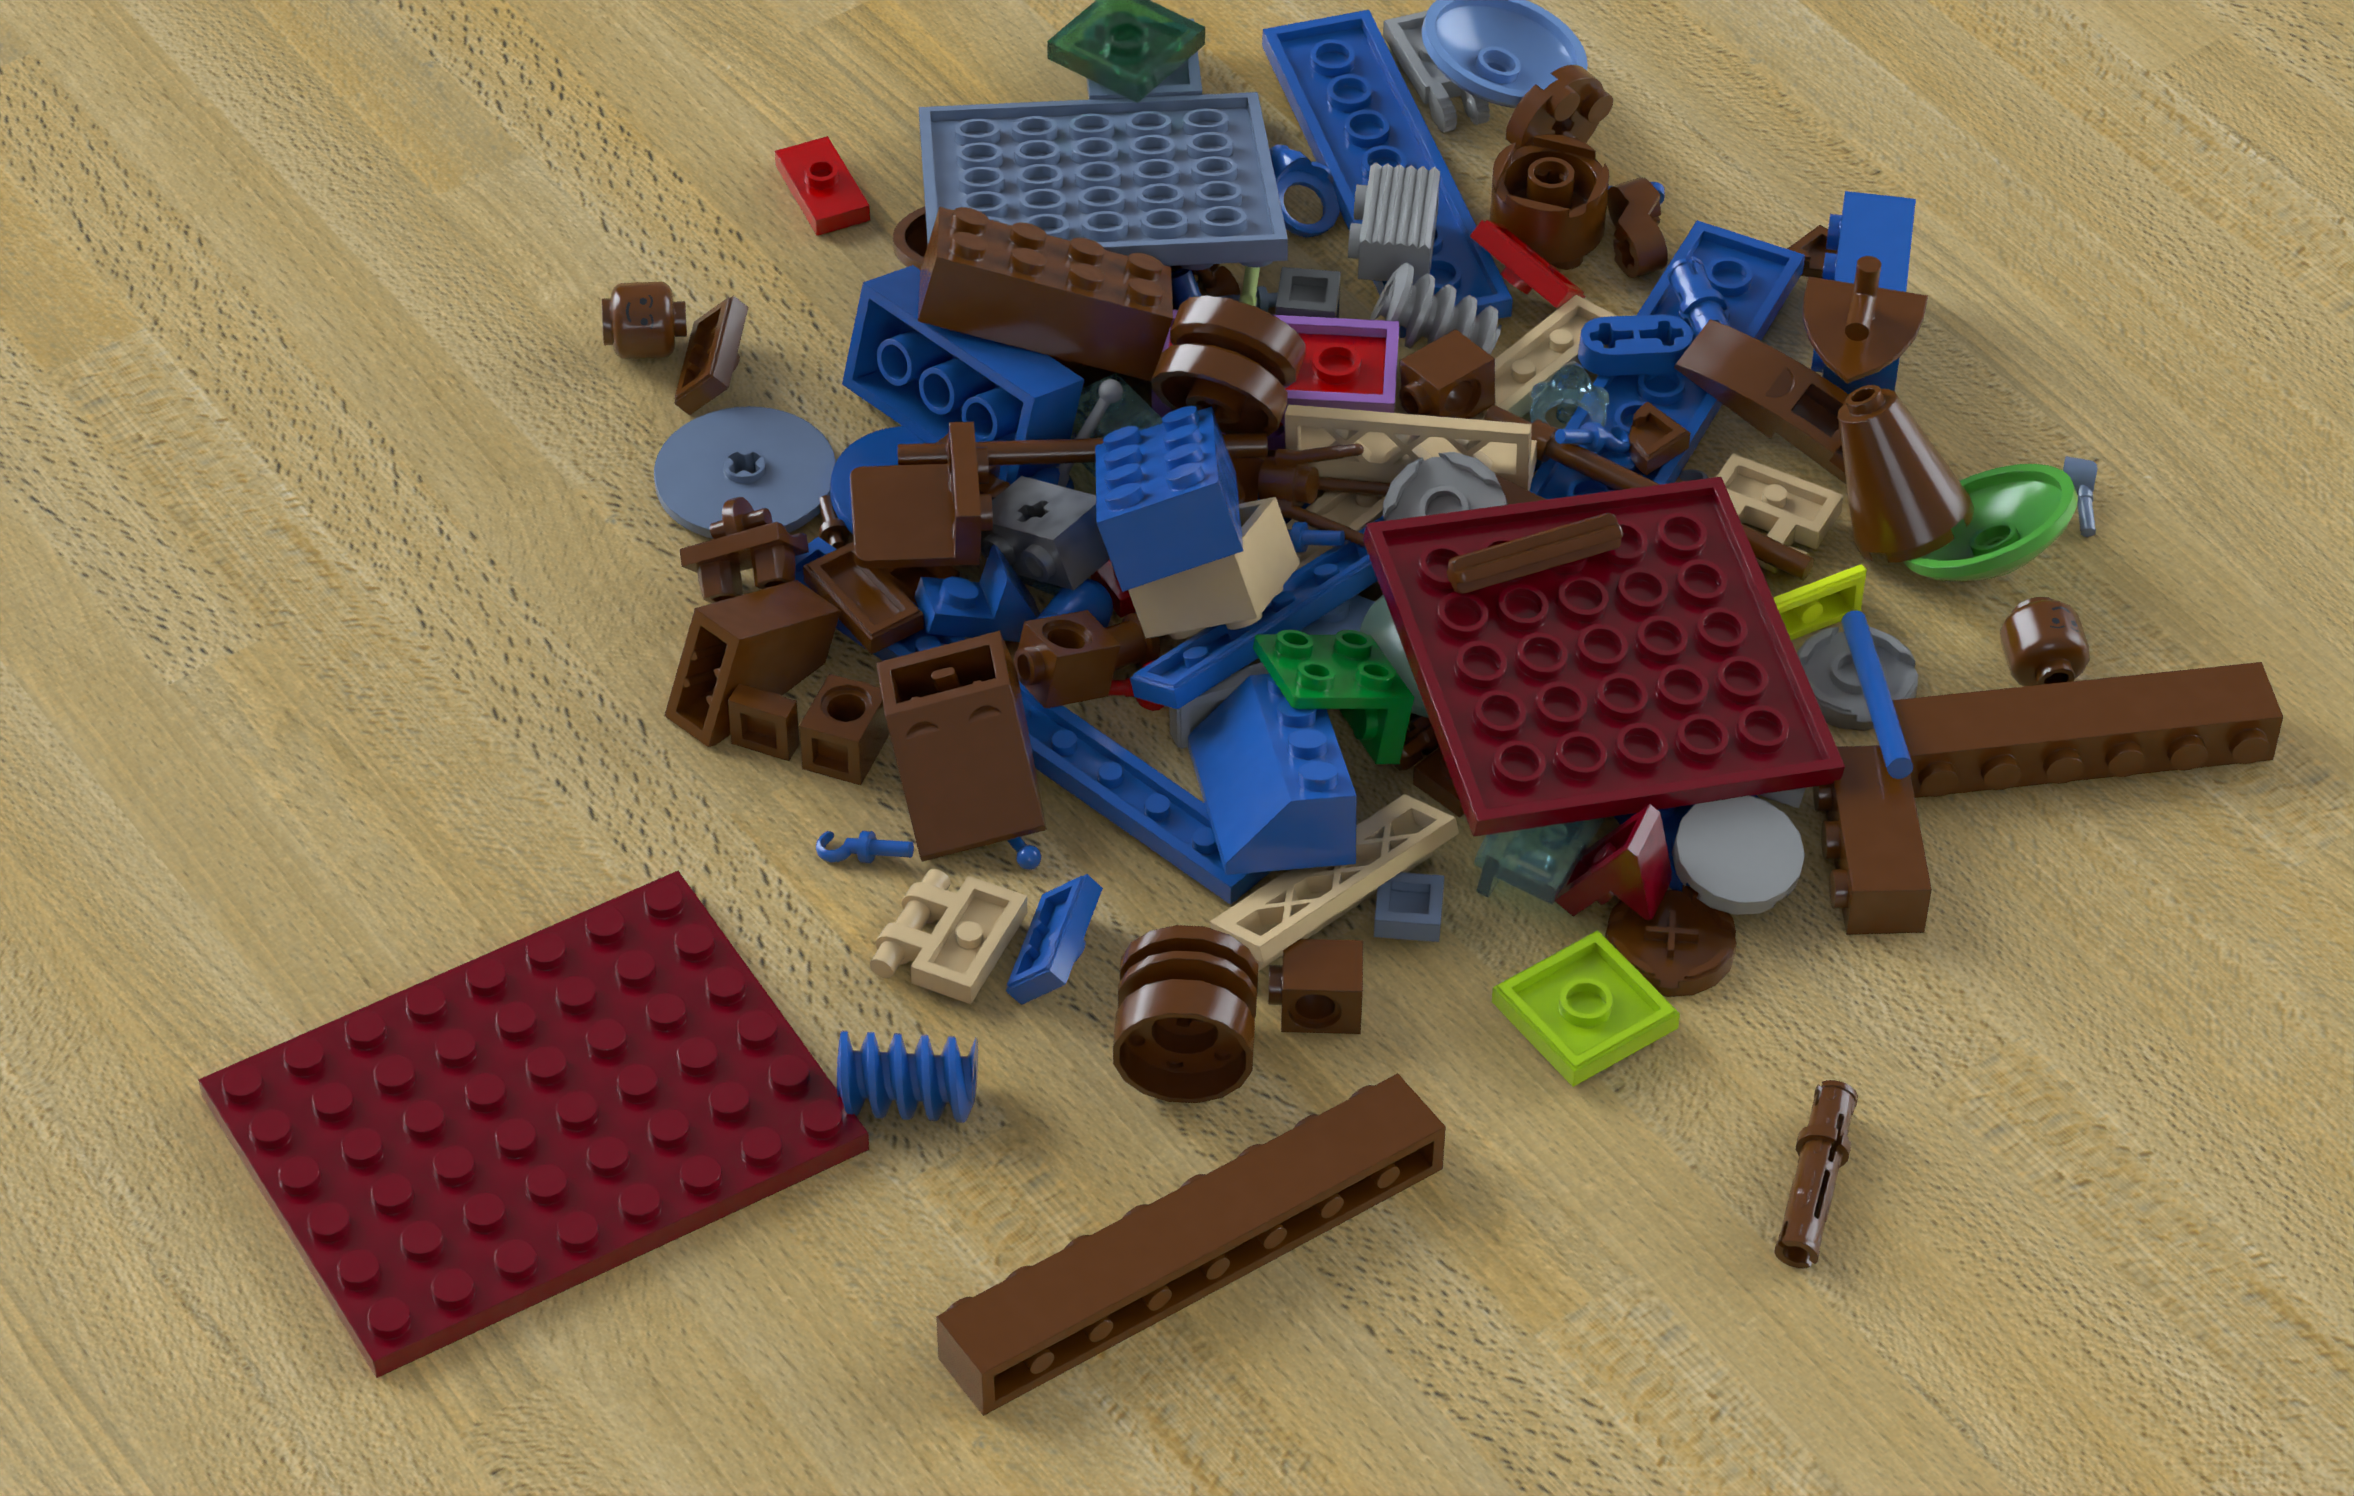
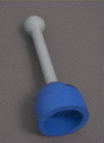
(1109, 392)

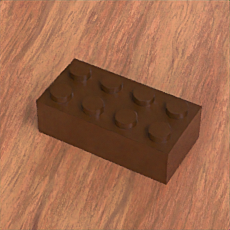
(1045, 293)

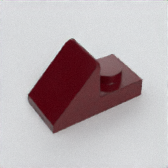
(1624, 863)

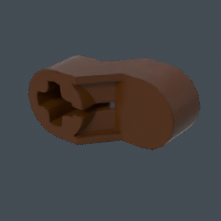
(1638, 240)

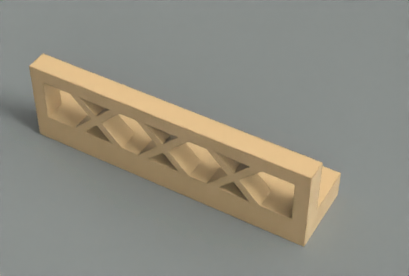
(1400, 439)
(1312, 898)

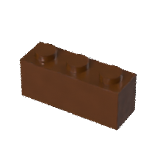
(1874, 846)

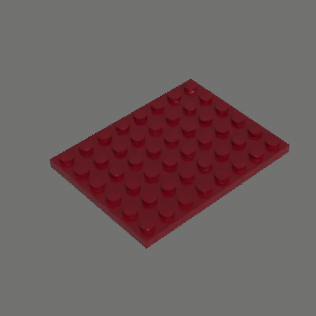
(530, 1120)

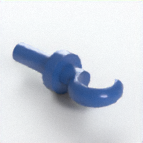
(1594, 437)
(1302, 537)
(865, 847)

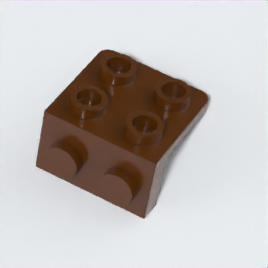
(923, 511)

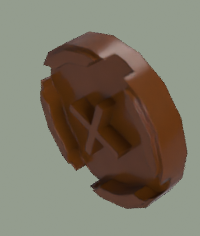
(1681, 947)

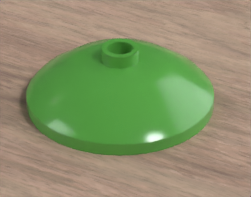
(2014, 520)

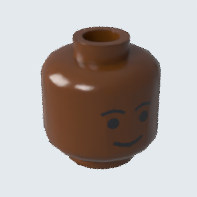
(643, 320)
(2044, 642)

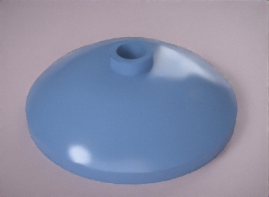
(1498, 46)

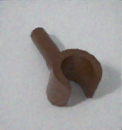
(1217, 282)

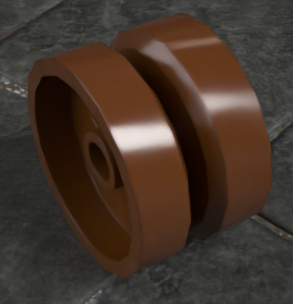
(1229, 360)

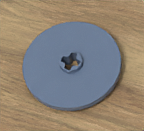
(744, 453)

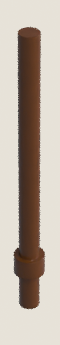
(1058, 450)
(1621, 478)

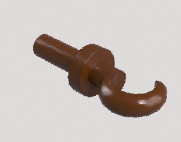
(833, 529)

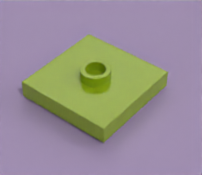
(1585, 1008)

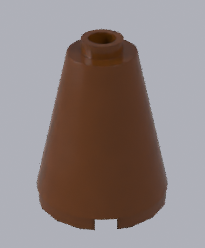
(1896, 479)

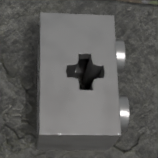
(1047, 532)

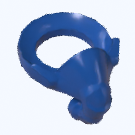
(1295, 169)

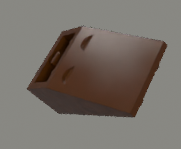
(962, 745)

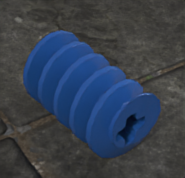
(907, 1077)

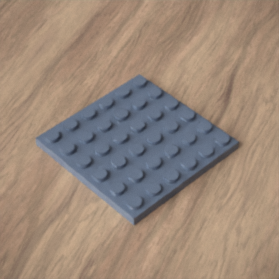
(1143, 177)

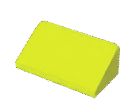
(1822, 601)

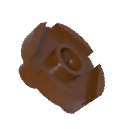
(1564, 108)

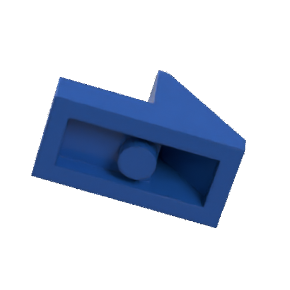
(977, 608)

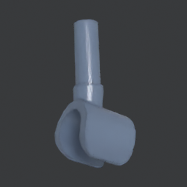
(2083, 476)

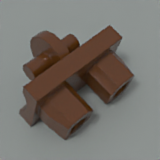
(740, 543)

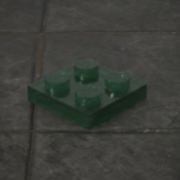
(1126, 45)

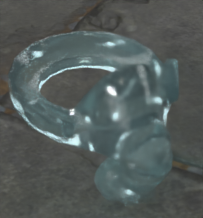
(1569, 389)

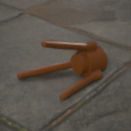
(1296, 483)

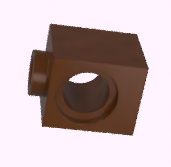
(1448, 378)
(1066, 659)
(843, 730)
(1319, 986)

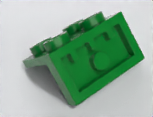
(1346, 675)

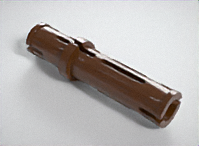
(1821, 1152)

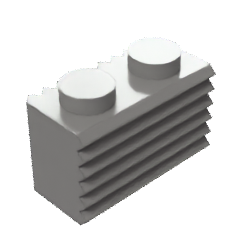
(1397, 221)

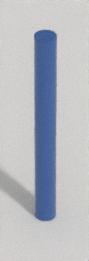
(1877, 695)

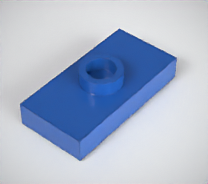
(1054, 939)

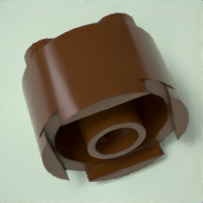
(1552, 197)

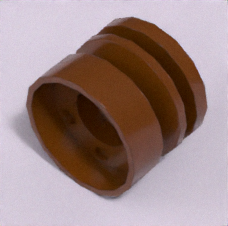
(1186, 1014)

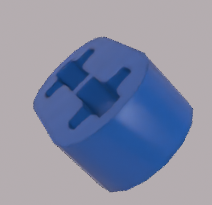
(1633, 344)

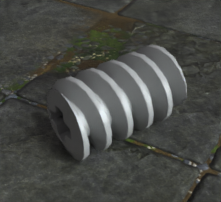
(1435, 314)

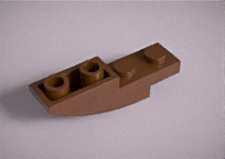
(1769, 391)

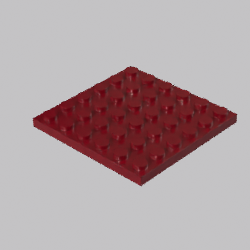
(1606, 675)

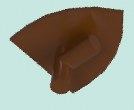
(1858, 324)

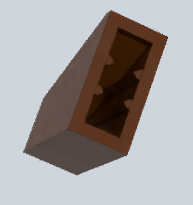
(755, 640)

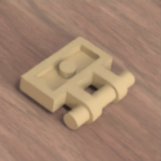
(1780, 503)
(964, 944)

